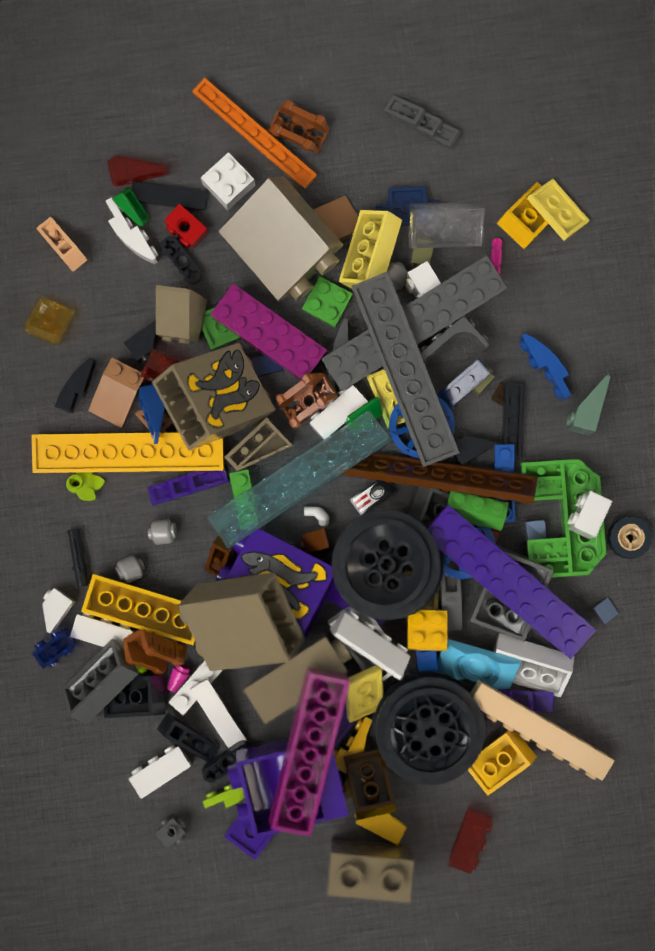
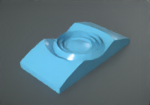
(474, 663)

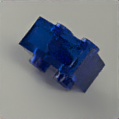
(49, 651)

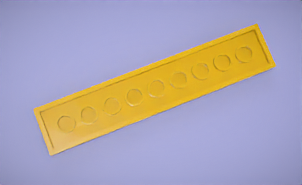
(122, 453)

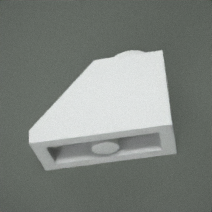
(56, 608)

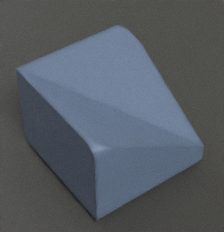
(535, 530)

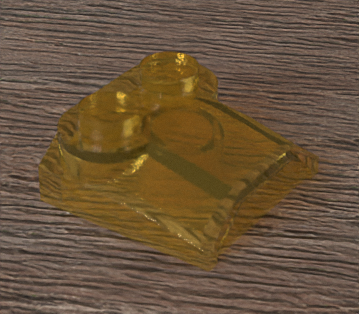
(48, 321)

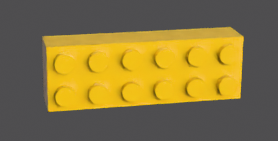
(136, 608)

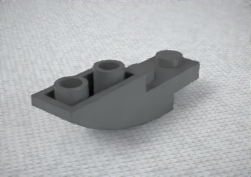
(451, 598)

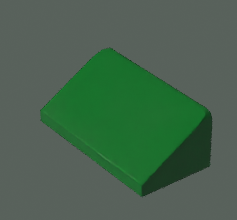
(372, 406)

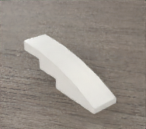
(217, 713)

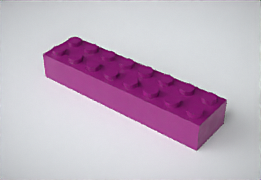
(309, 751)

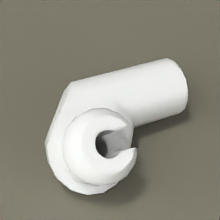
(319, 513)

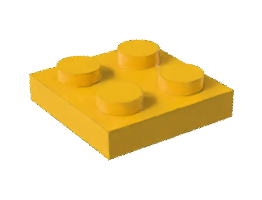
(427, 631)

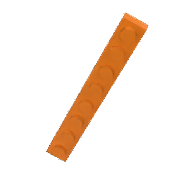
(254, 133)

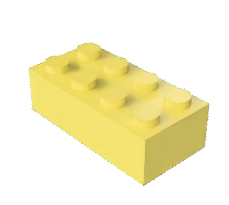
(370, 246)

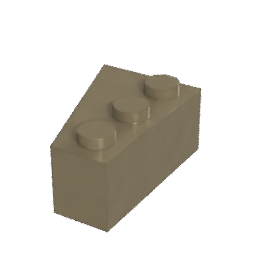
(258, 444)

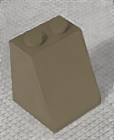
(179, 314)

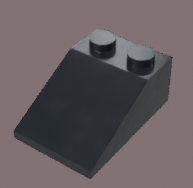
(139, 698)

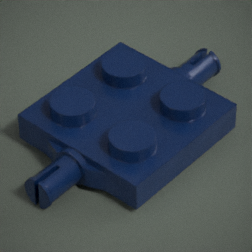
(401, 198)

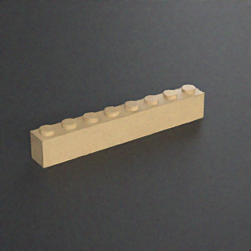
(541, 730)

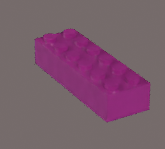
(268, 332)

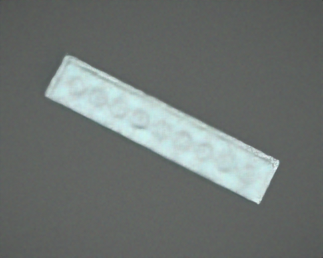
(298, 479)

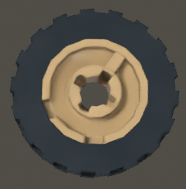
(621, 545)

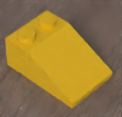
(523, 220)
(501, 761)

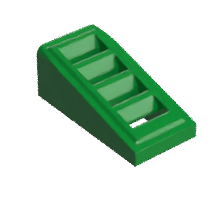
(131, 206)

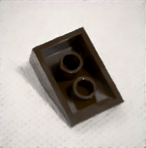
(369, 784)

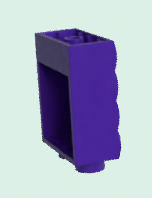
(258, 775)

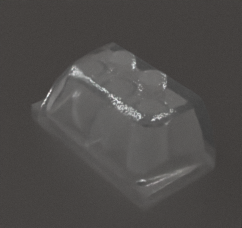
(445, 225)

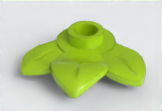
(87, 485)

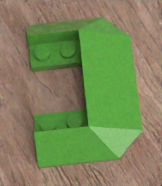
(565, 482)

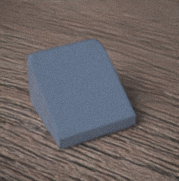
(605, 611)

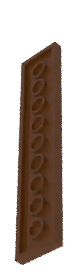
(446, 477)

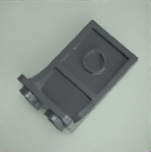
(461, 329)

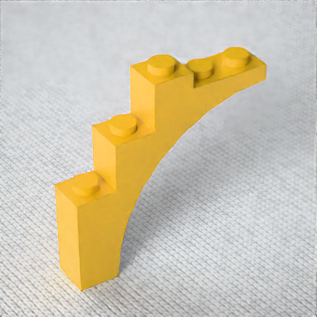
(382, 825)

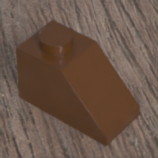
(314, 541)
(218, 556)

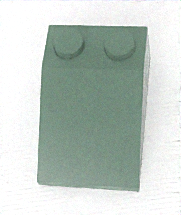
(587, 413)

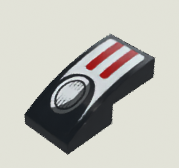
(371, 496)

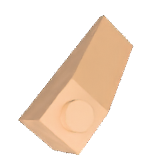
(61, 244)

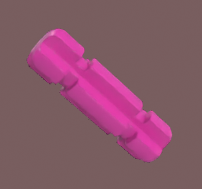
(496, 253)

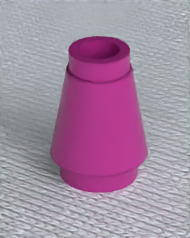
(178, 677)

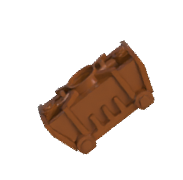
(300, 119)
(301, 392)
(153, 651)

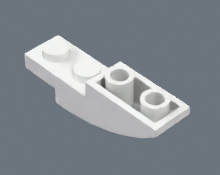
(132, 238)

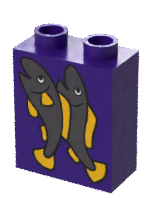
(302, 577)

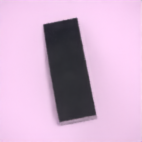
(76, 386)

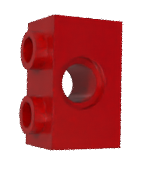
(180, 217)

